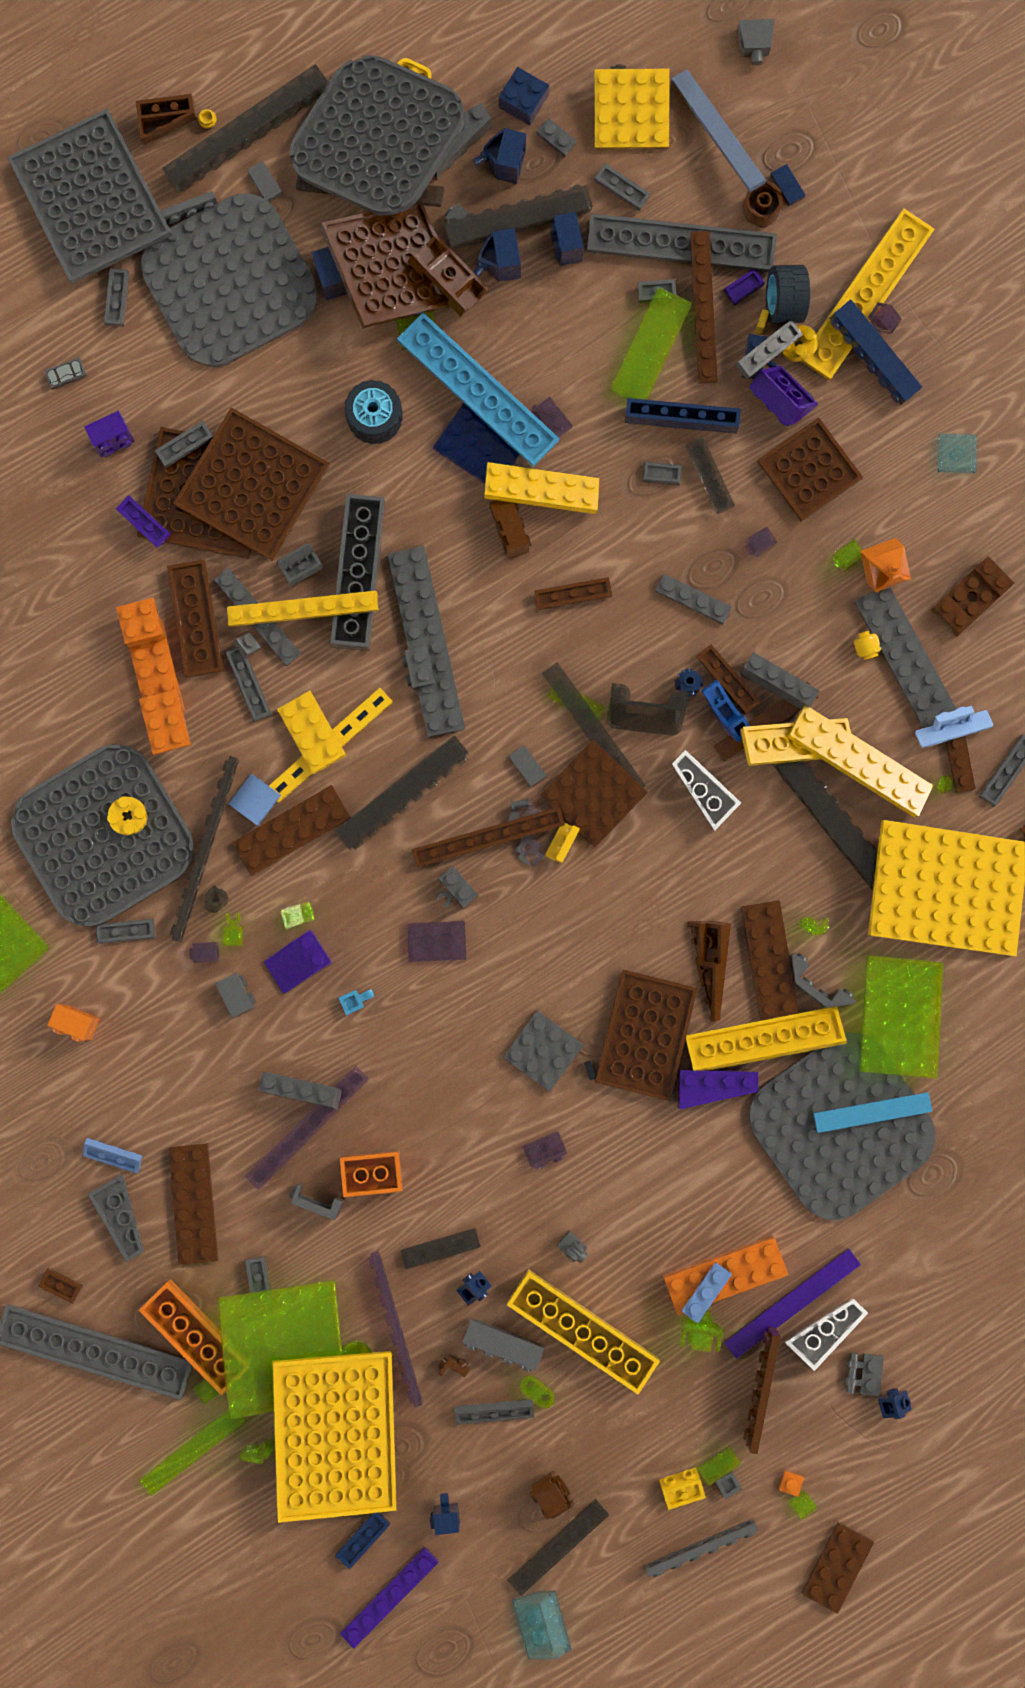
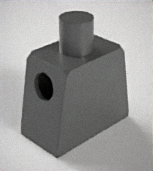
(755, 38)

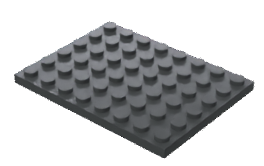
(89, 196)

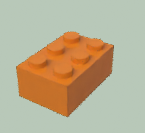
(371, 1173)

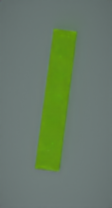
(190, 1452)

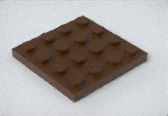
(809, 469)
(594, 793)

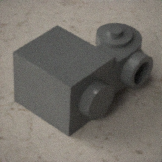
(573, 1247)

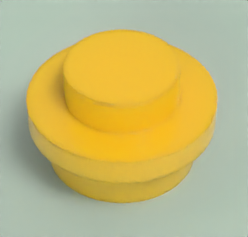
(207, 118)

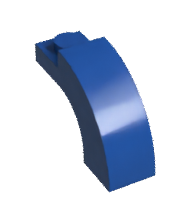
(724, 710)

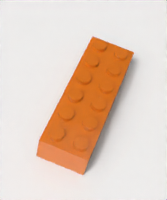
(749, 1265)
(188, 1332)

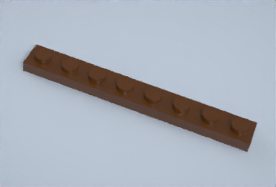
(703, 307)
(488, 837)

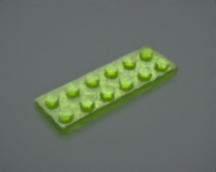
(651, 345)

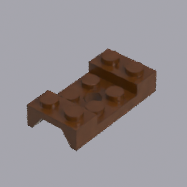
(463, 289)
(986, 582)

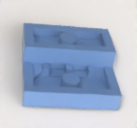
(254, 799)

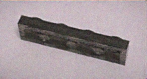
(710, 476)
(440, 1248)

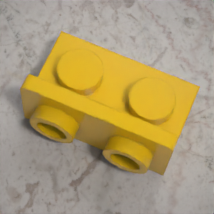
(562, 843)
(682, 1488)

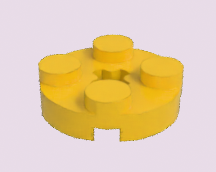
(806, 349)
(138, 813)

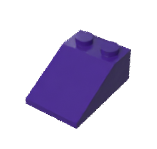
(298, 961)

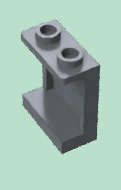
(314, 1205)

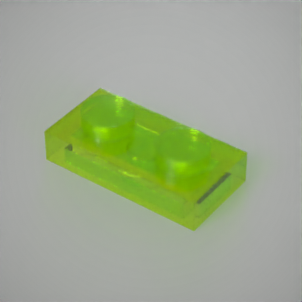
(719, 1465)

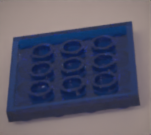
(473, 444)

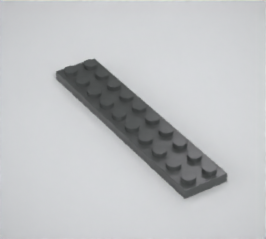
(672, 242)
(424, 628)
(94, 1351)

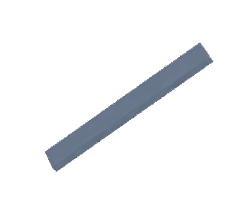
(718, 130)

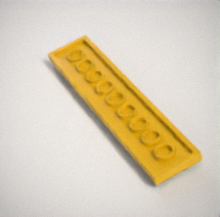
(871, 286)

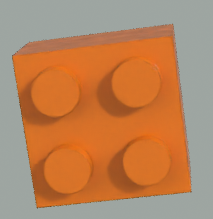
(73, 1022)

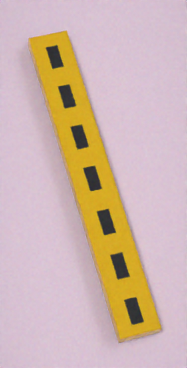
(344, 732)

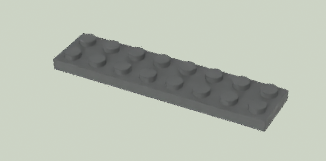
(905, 656)

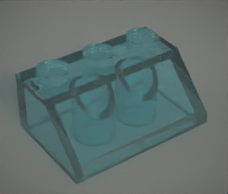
(542, 1625)

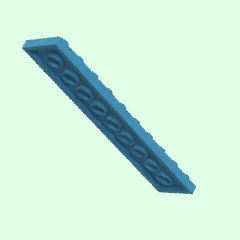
(478, 389)

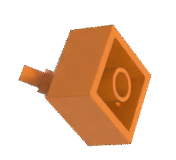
(885, 565)

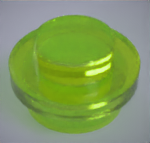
(944, 784)

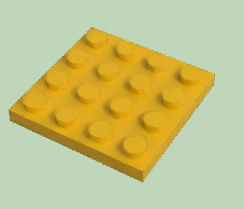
(631, 108)

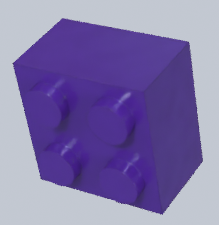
(109, 434)

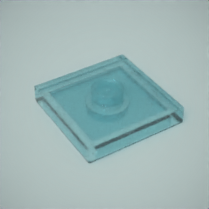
(957, 453)

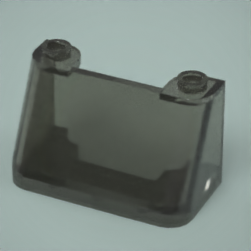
(644, 716)

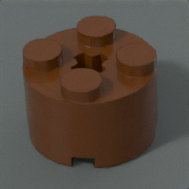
(764, 214)
(551, 1495)

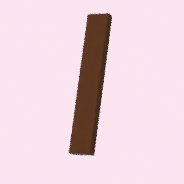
(774, 715)

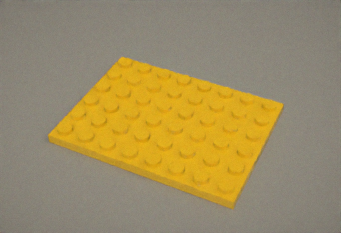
(948, 888)
(334, 1436)

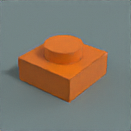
(791, 1483)

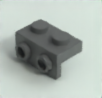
(300, 564)
(419, 667)

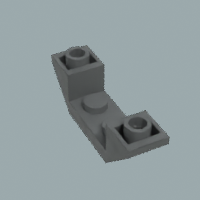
(798, 967)

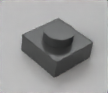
(247, 645)
(728, 1485)

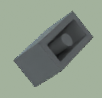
(236, 995)

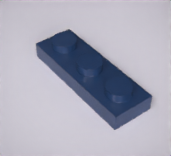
(362, 1539)

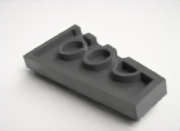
(116, 1211)

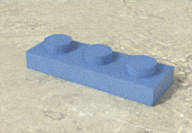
(112, 1155)
(706, 1292)

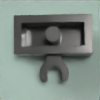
(457, 888)

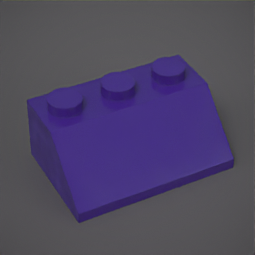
(782, 395)

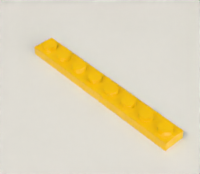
(302, 608)

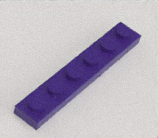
(389, 1597)

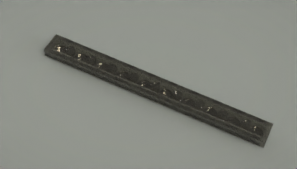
(206, 841)

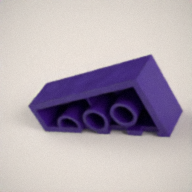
(711, 1086)

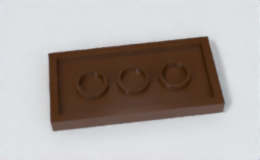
(837, 1567)

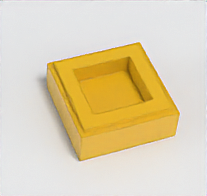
(762, 321)

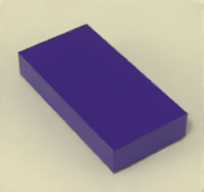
(744, 287)

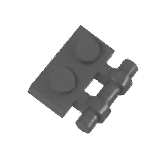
(870, 1374)

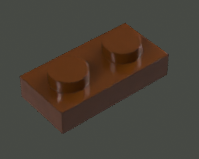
(60, 1285)

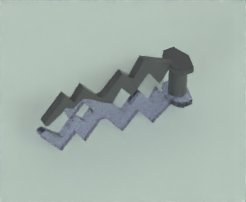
(528, 839)

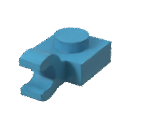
(354, 1001)

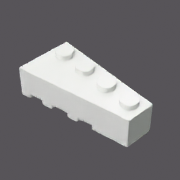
(706, 790)
(824, 1335)

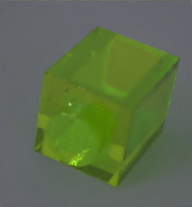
(847, 555)

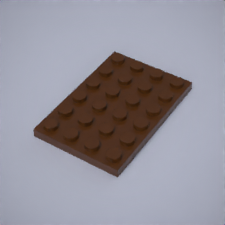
(646, 1035)

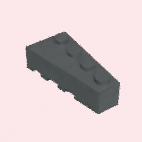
(475, 126)

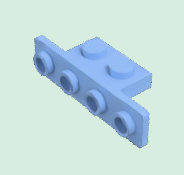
(954, 725)

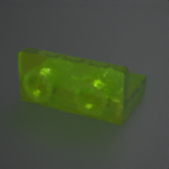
(254, 1454)

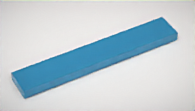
(872, 1112)

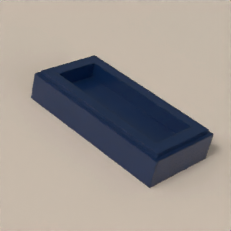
(788, 185)

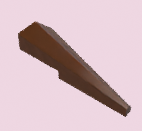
(711, 946)

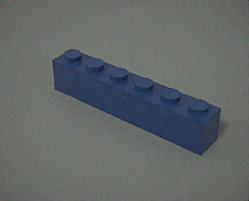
(875, 352)
(682, 415)

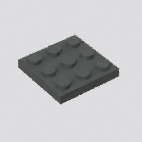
(543, 1051)

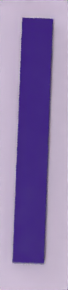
(792, 1302)

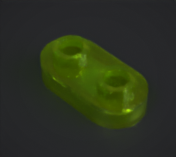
(537, 1391)

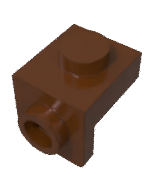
(458, 1365)

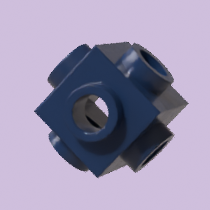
(681, 684)
(474, 1287)
(895, 1404)

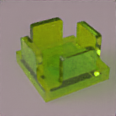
(701, 1334)

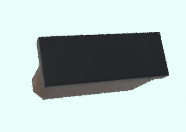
(589, 1069)

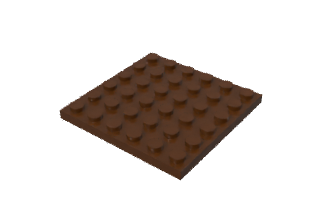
(375, 268)
(251, 484)
(163, 490)

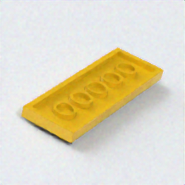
(541, 488)
(770, 744)

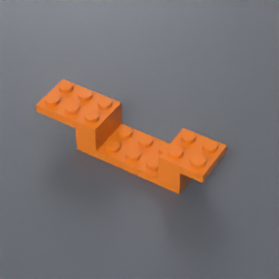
(156, 676)

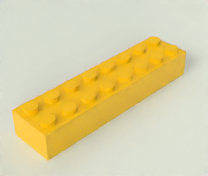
(583, 1331)

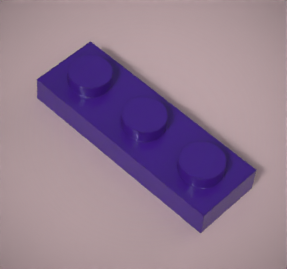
(143, 521)

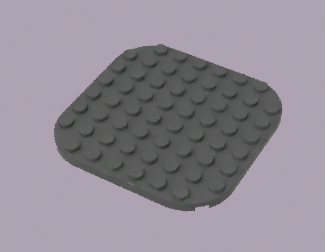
(377, 135)
(230, 280)
(78, 855)
(844, 1167)

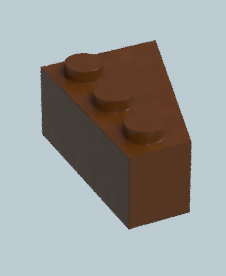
(164, 115)
(510, 528)

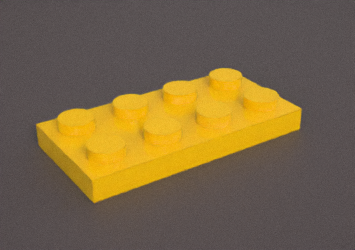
(311, 732)

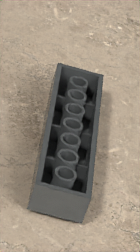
(358, 567)

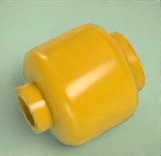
(867, 645)

